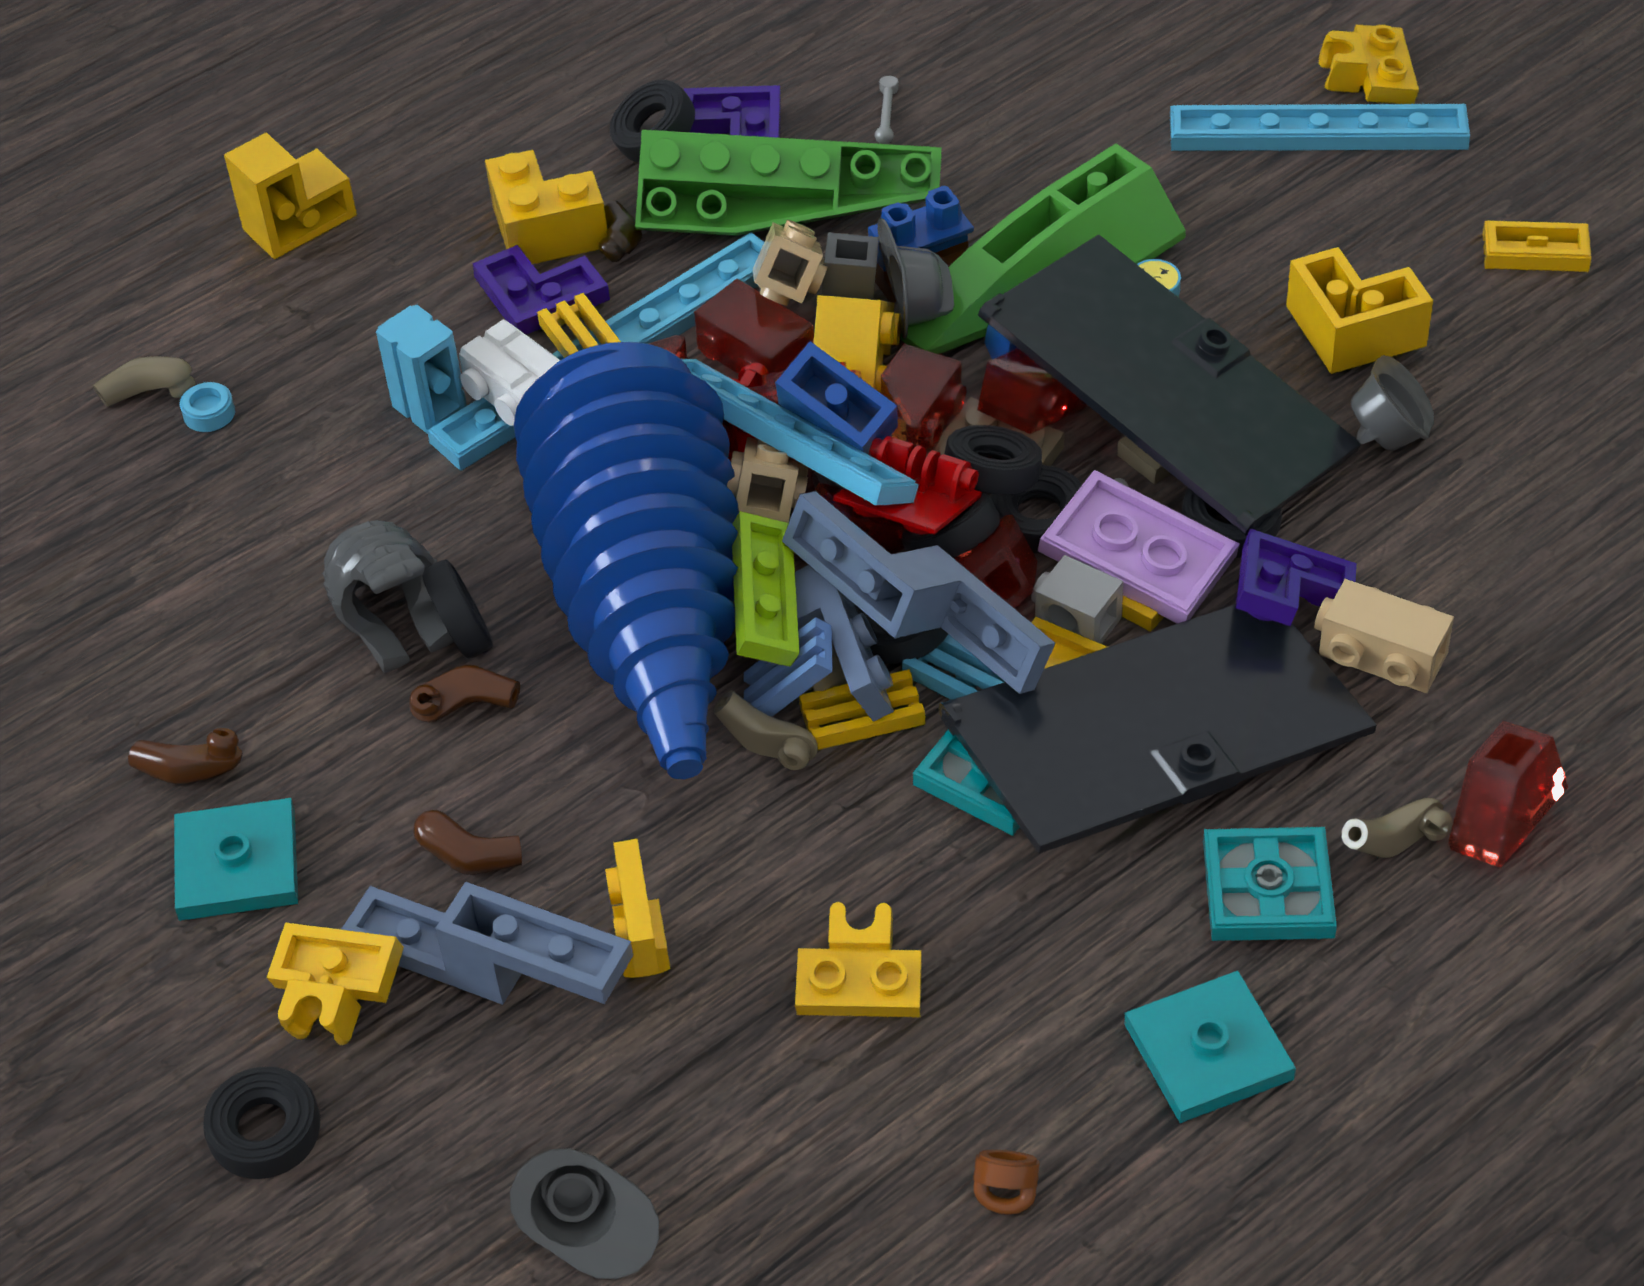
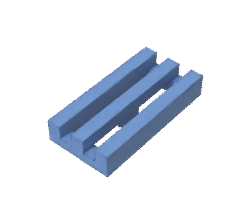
(778, 685)

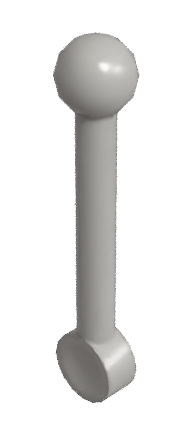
(888, 86)

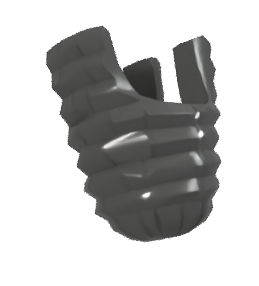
(382, 558)

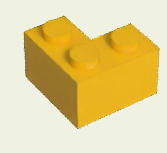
(284, 197)
(546, 216)
(1355, 318)
(857, 333)

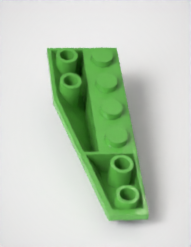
(751, 181)
(1104, 197)

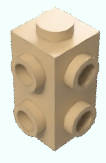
(789, 263)
(766, 480)
(1384, 635)

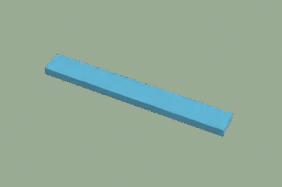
(661, 314)

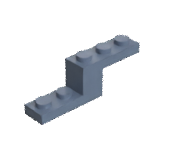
(918, 592)
(851, 638)
(492, 940)

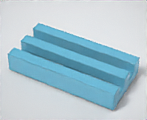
(957, 660)

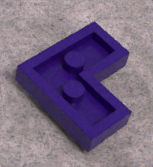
(737, 110)
(522, 292)
(1280, 571)

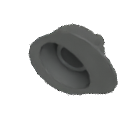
(917, 280)
(1392, 406)
(585, 1213)

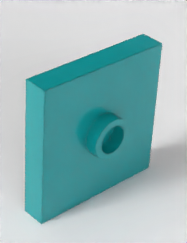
(235, 859)
(1209, 1046)

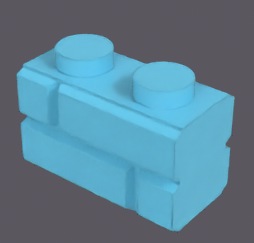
(421, 367)

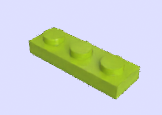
(764, 591)

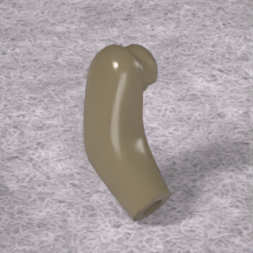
(145, 375)
(766, 734)
(1398, 829)

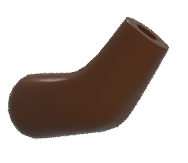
(461, 687)
(187, 762)
(463, 850)

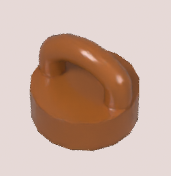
(1007, 1171)

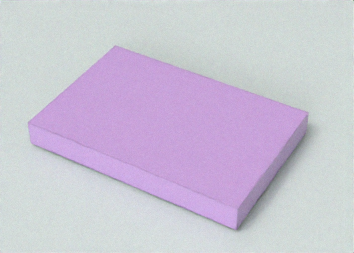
(1150, 547)

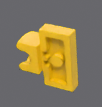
(1370, 58)
(638, 917)
(859, 971)
(328, 973)

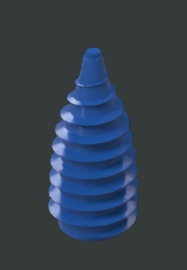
(637, 529)

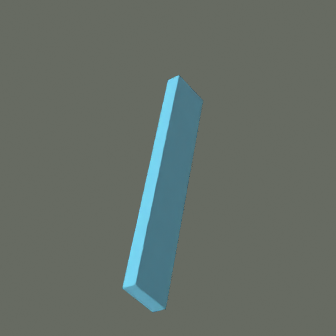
(1319, 127)
(807, 442)

